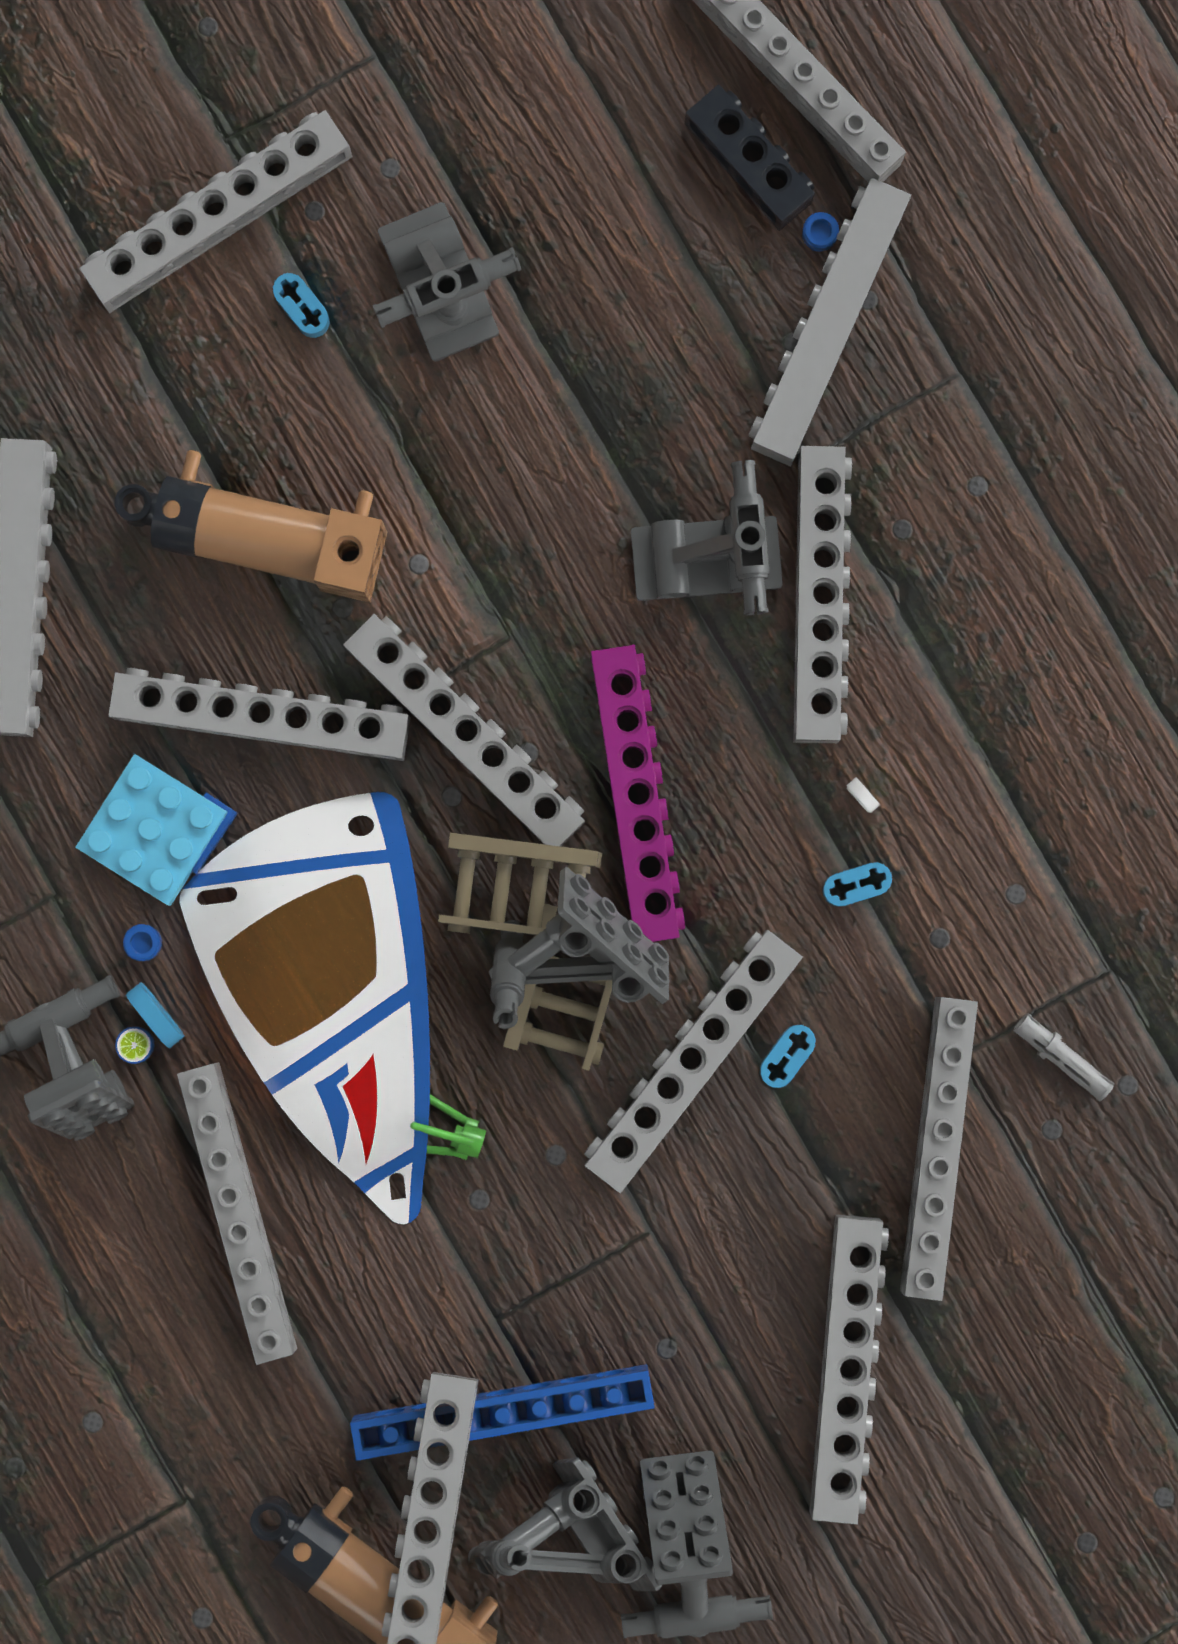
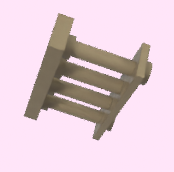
(506, 854)
(534, 997)

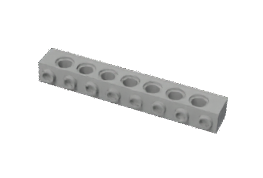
(807, 85)
(210, 230)
(814, 464)
(366, 646)
(129, 706)
(938, 1148)
(619, 1170)
(237, 1213)
(461, 1395)
(846, 1503)

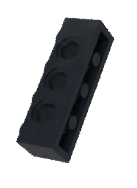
(776, 204)

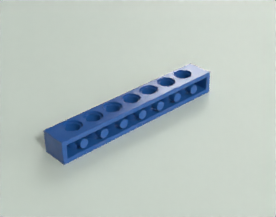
(511, 1410)

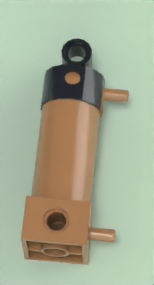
(261, 534)
(352, 1577)

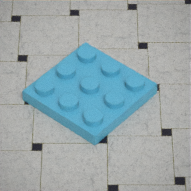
(151, 830)

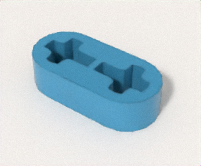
(294, 310)
(859, 893)
(155, 1015)
(795, 1061)

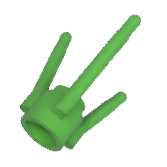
(465, 1139)

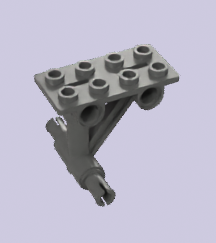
(441, 282)
(712, 556)
(581, 927)
(79, 1092)
(592, 1523)
(689, 1549)

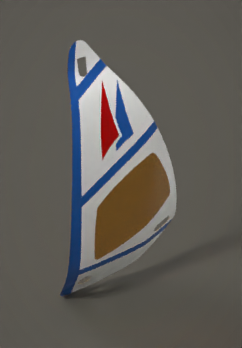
(328, 983)

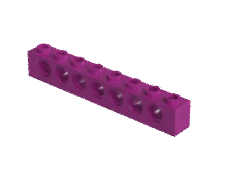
(606, 667)

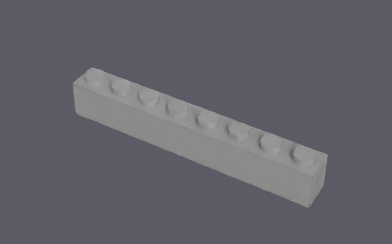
(830, 321)
(23, 569)

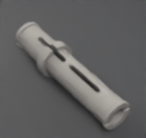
(1051, 1047)

